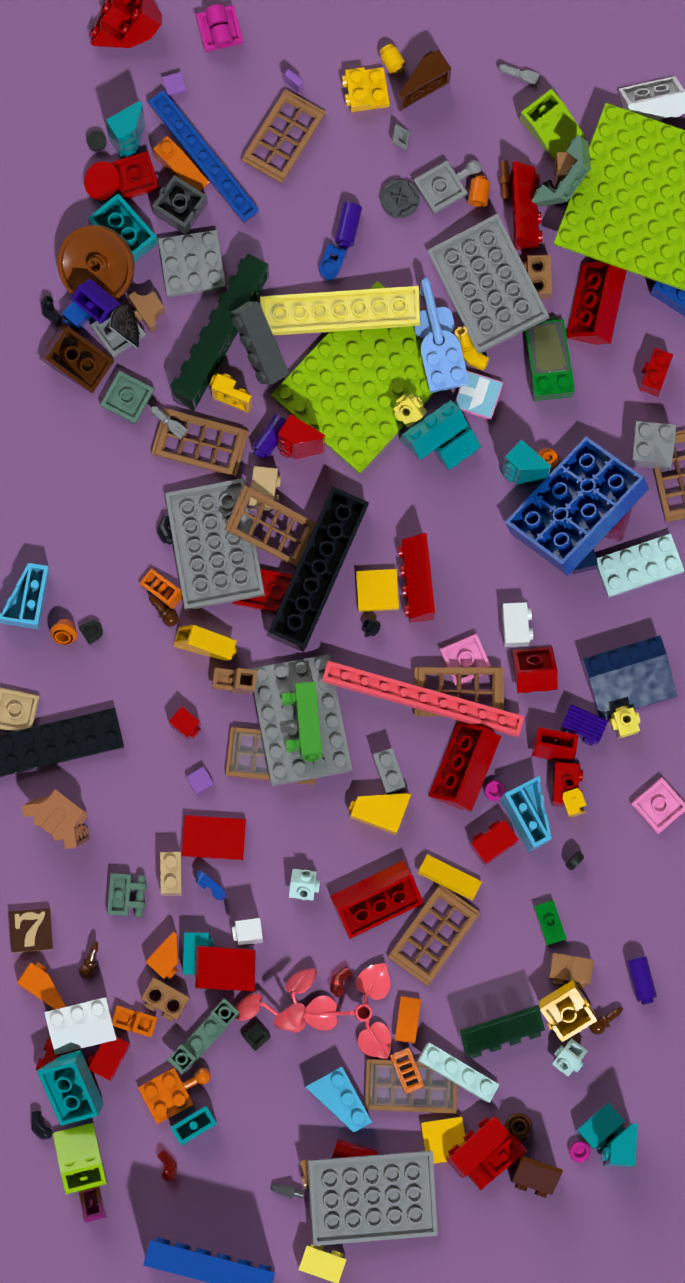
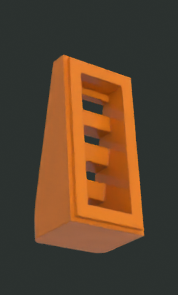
(171, 597)
(407, 1089)

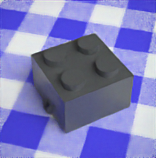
(179, 204)

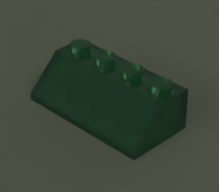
(501, 1031)

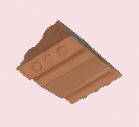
(59, 818)

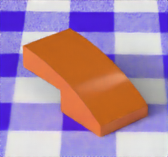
(407, 1019)
(134, 1021)

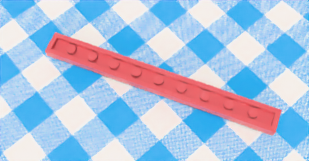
(423, 699)

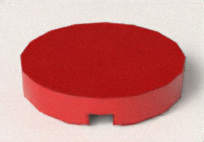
(103, 181)

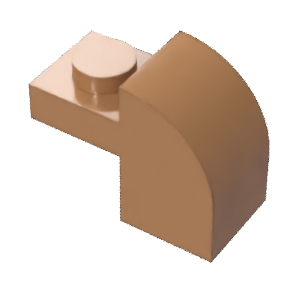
(236, 681)

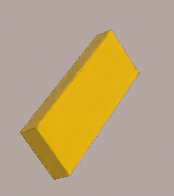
(449, 877)

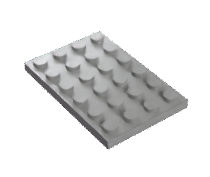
(488, 284)
(211, 561)
(281, 724)
(372, 1198)

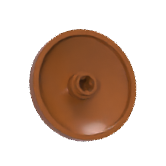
(96, 255)

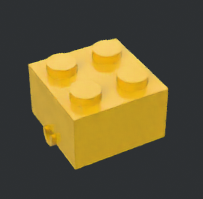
(567, 1011)

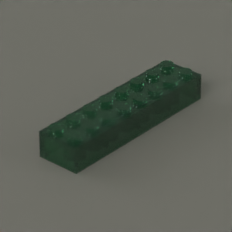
(219, 333)

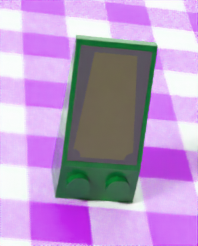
(549, 361)

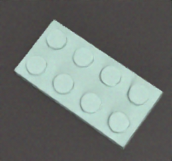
(639, 565)

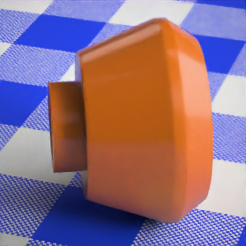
(550, 456)
(63, 632)

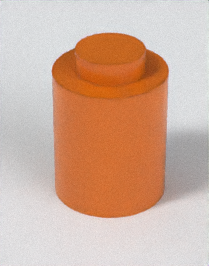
(479, 191)

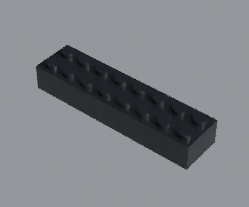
(317, 569)

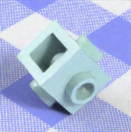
(303, 884)
(569, 1057)

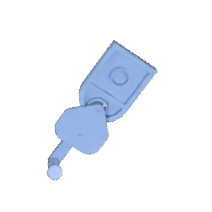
(440, 348)

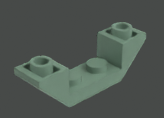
(580, 150)
(204, 1036)

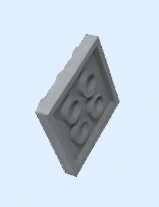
(192, 263)

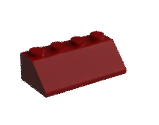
(524, 211)
(596, 303)
(418, 578)
(464, 766)
(376, 899)

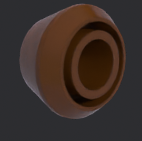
(523, 1122)

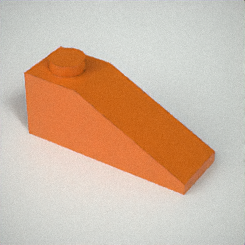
(179, 164)
(41, 985)

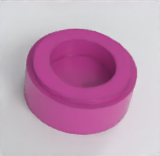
(494, 790)
(579, 1151)

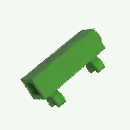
(308, 721)

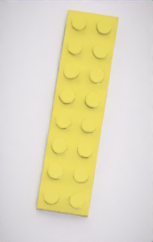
(342, 310)

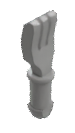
(526, 75)
(174, 426)

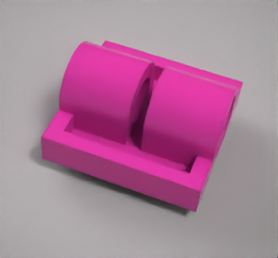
(219, 27)

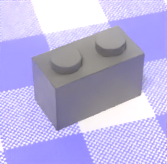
(389, 771)

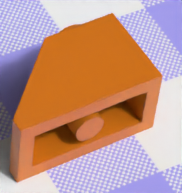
(165, 958)

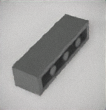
(259, 343)

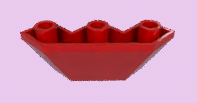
(126, 23)

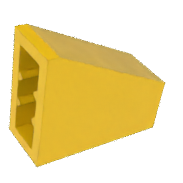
(205, 642)
(380, 811)

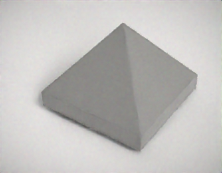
(400, 137)

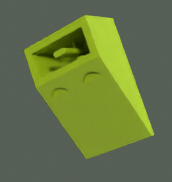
(551, 123)
(79, 1158)

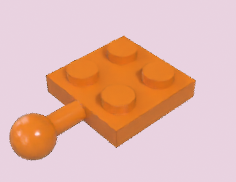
(169, 1095)

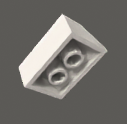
(655, 98)
(80, 1026)

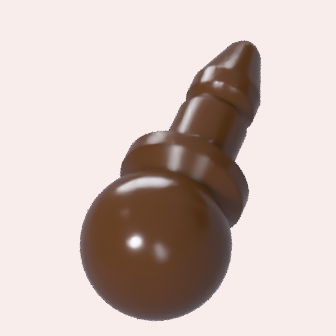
(169, 617)
(87, 969)
(602, 1022)

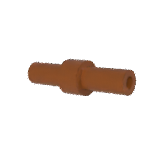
(505, 180)

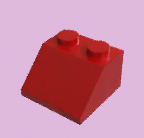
(535, 670)

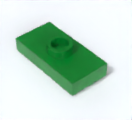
(550, 922)

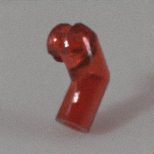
(337, 981)
(170, 1166)

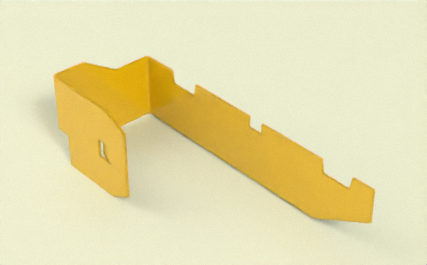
(573, 801)

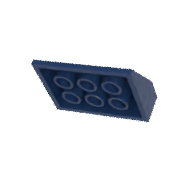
(629, 676)

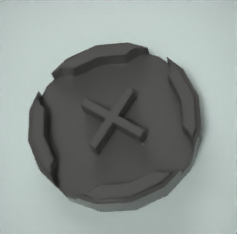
(400, 198)

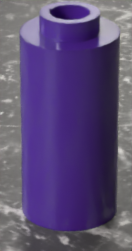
(348, 225)
(268, 438)
(642, 980)

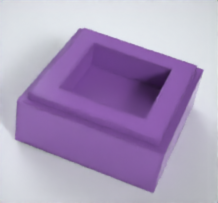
(293, 81)
(174, 84)
(200, 780)

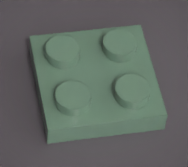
(127, 397)

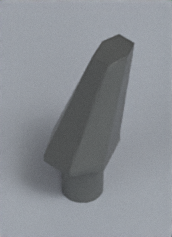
(287, 1190)

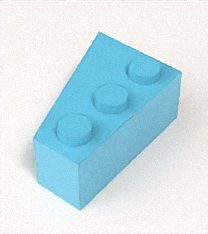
(27, 601)
(528, 813)
(341, 1099)

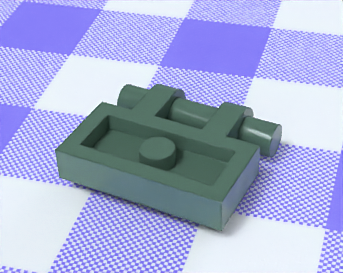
(119, 895)

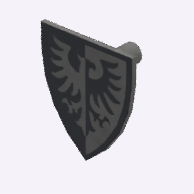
(124, 324)

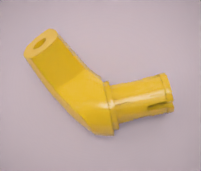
(468, 350)

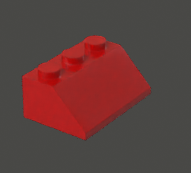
(299, 439)

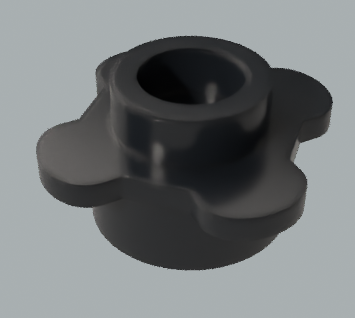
(371, 626)

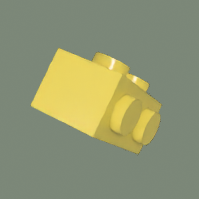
(322, 1263)

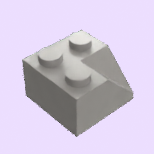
(653, 445)

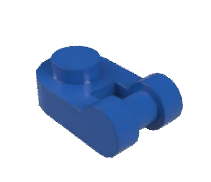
(329, 268)
(205, 881)

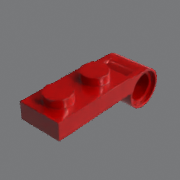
(497, 1162)

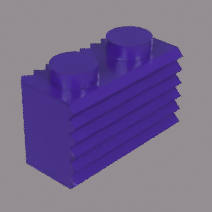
(94, 301)
(584, 724)

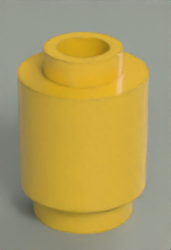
(392, 59)

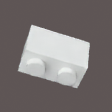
(516, 624)
(247, 932)

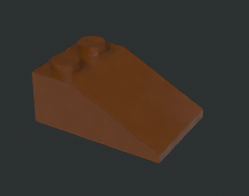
(428, 77)
(76, 358)
(536, 1176)

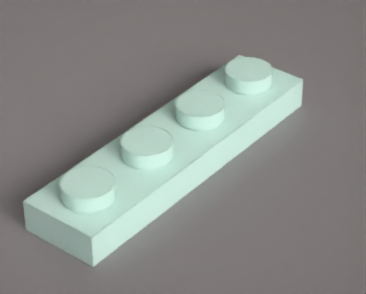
(458, 1072)

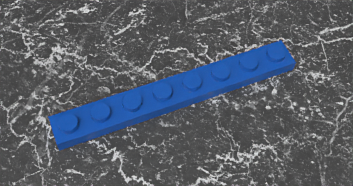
(203, 156)

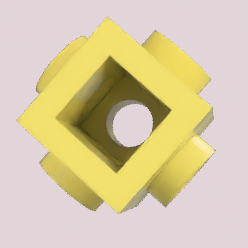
(409, 409)
(625, 729)

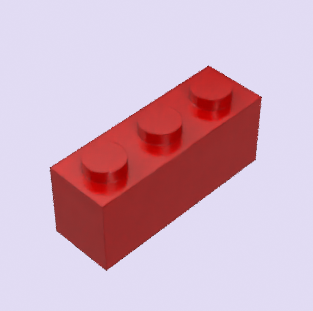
(477, 1146)

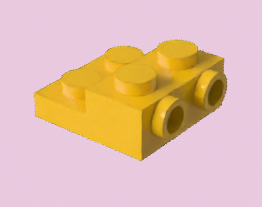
(365, 89)
(225, 390)

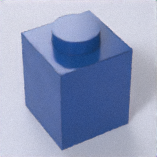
(75, 316)

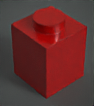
(185, 723)

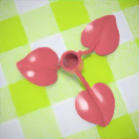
(292, 1017)
(374, 1040)

